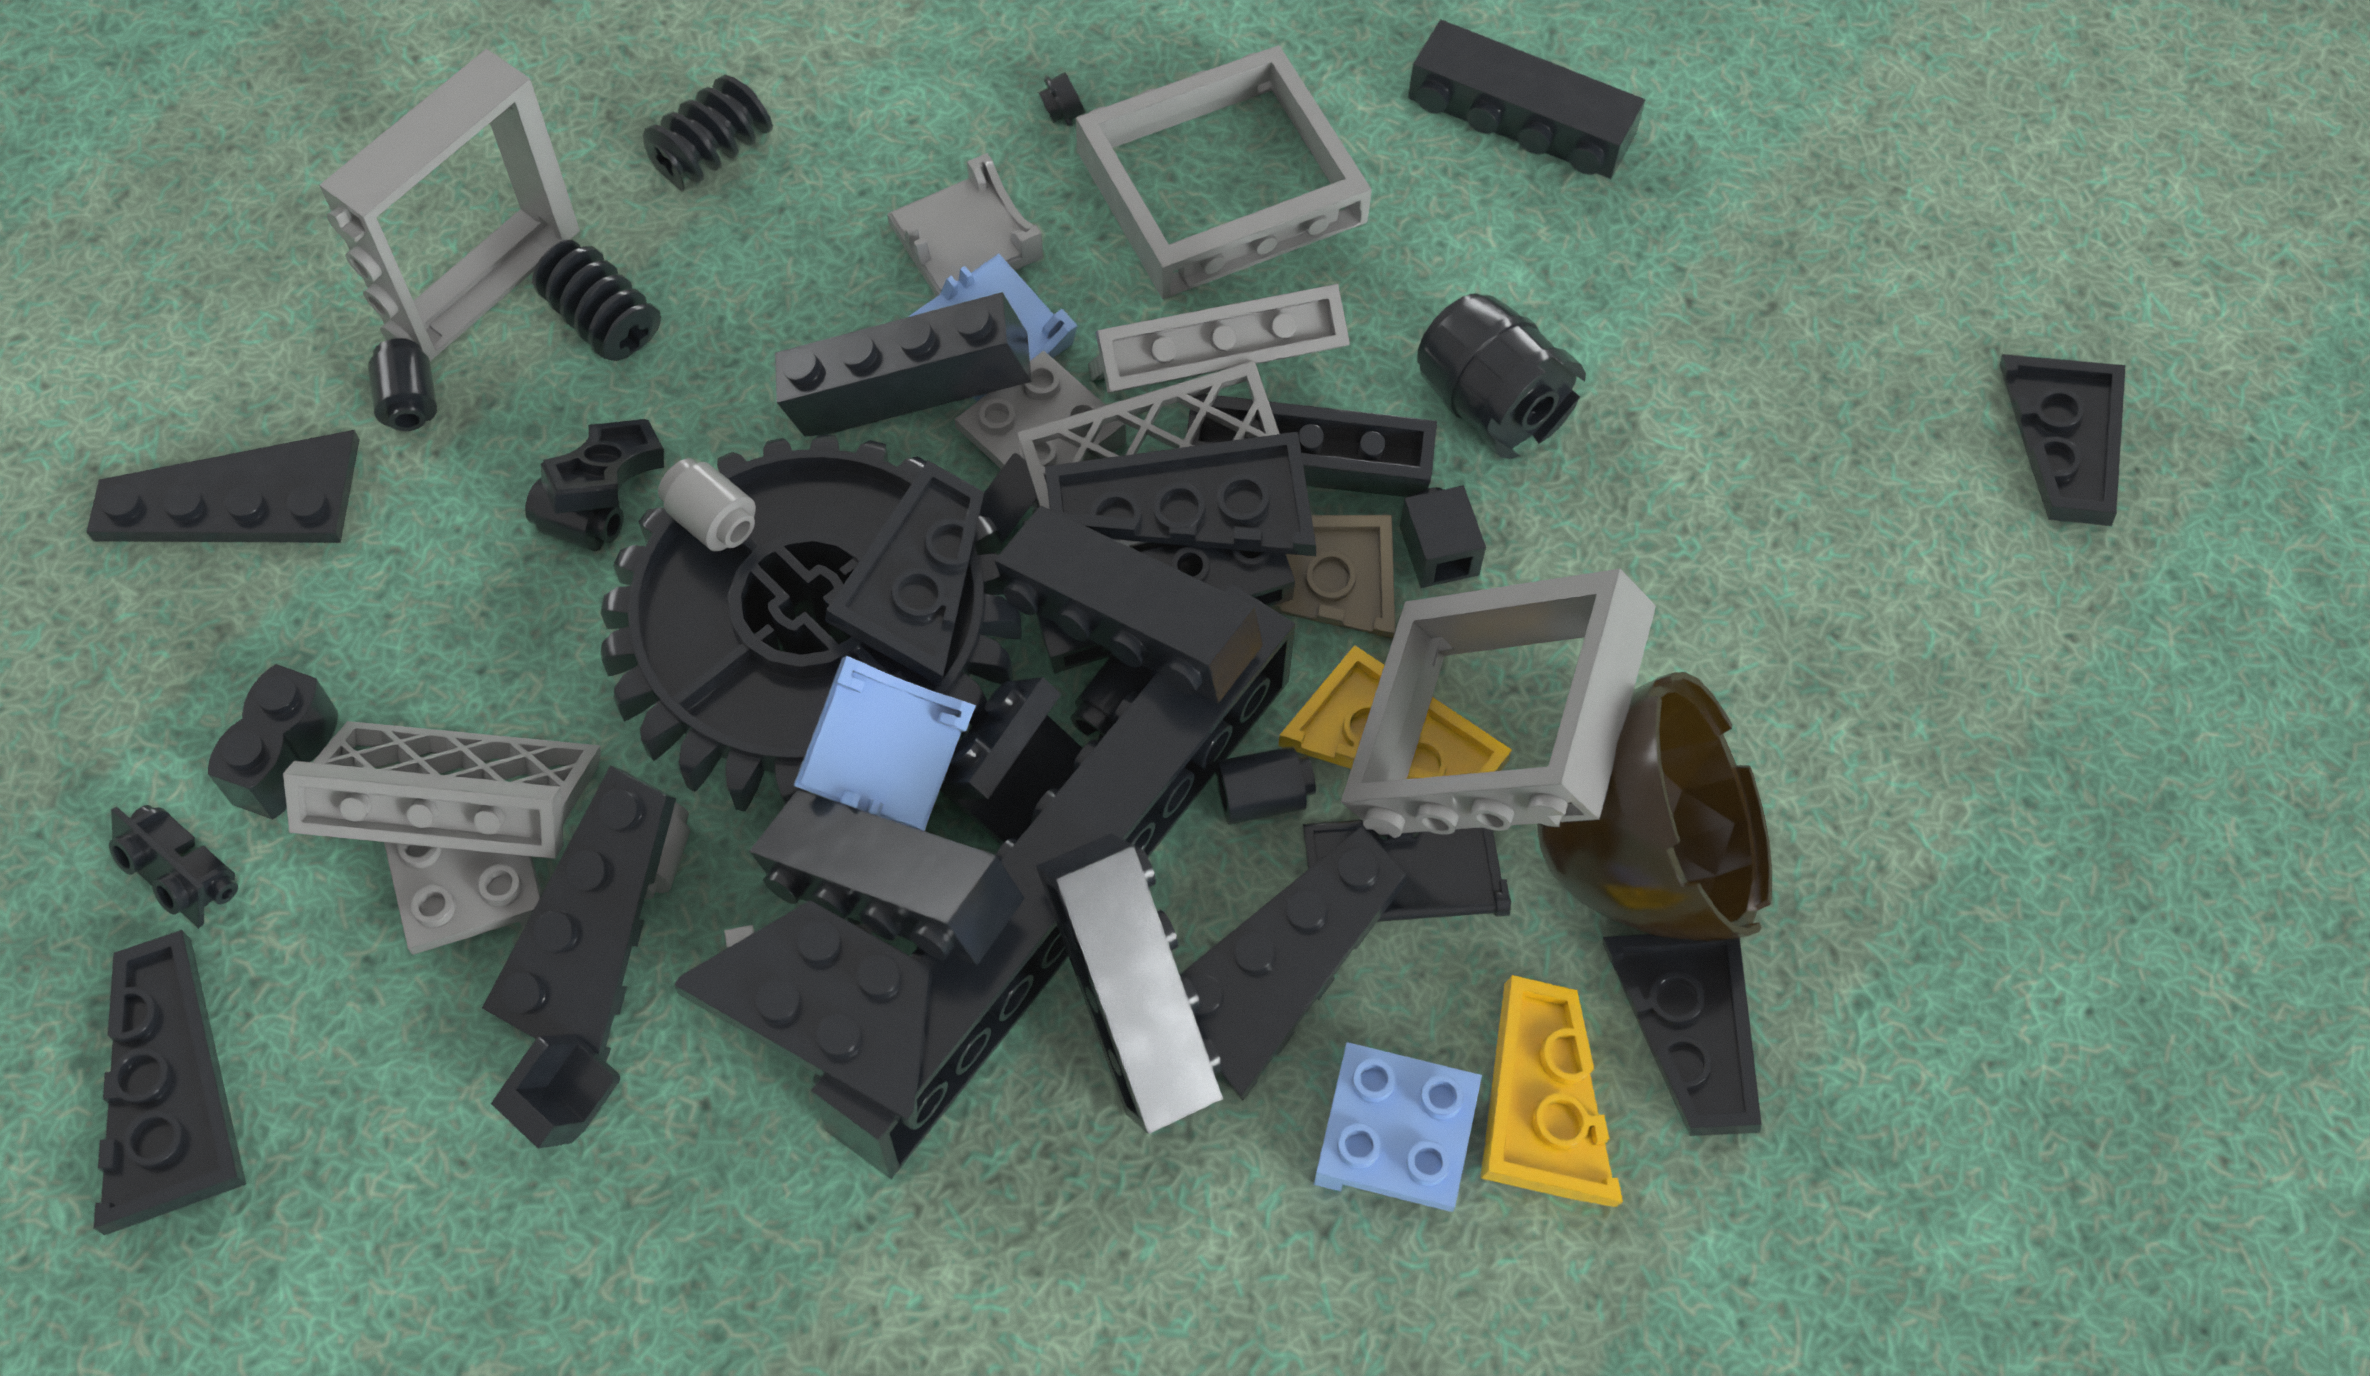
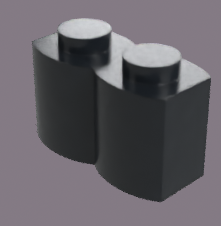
(281, 722)

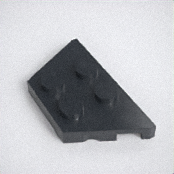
(826, 1002)

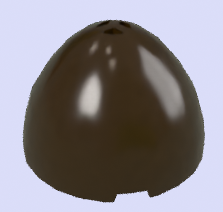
(1678, 828)

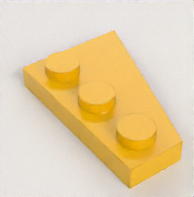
(1337, 713)
(1543, 1101)

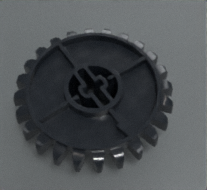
(720, 629)

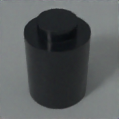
(1264, 784)

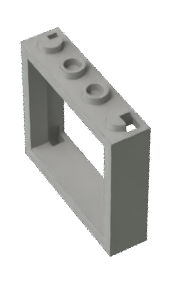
(412, 148)
(1246, 239)
(1594, 606)

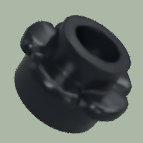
(1061, 99)

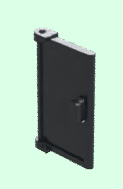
(1443, 871)

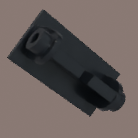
(152, 847)

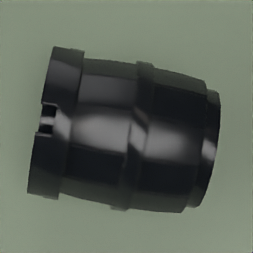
(1498, 372)

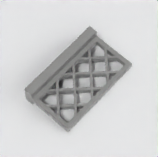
(1220, 338)
(1152, 402)
(418, 806)

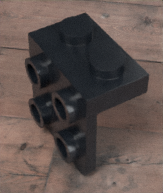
(1010, 759)

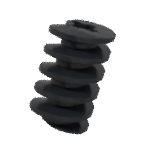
(704, 127)
(595, 300)

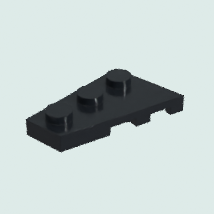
(2070, 432)
(913, 574)
(1696, 1025)

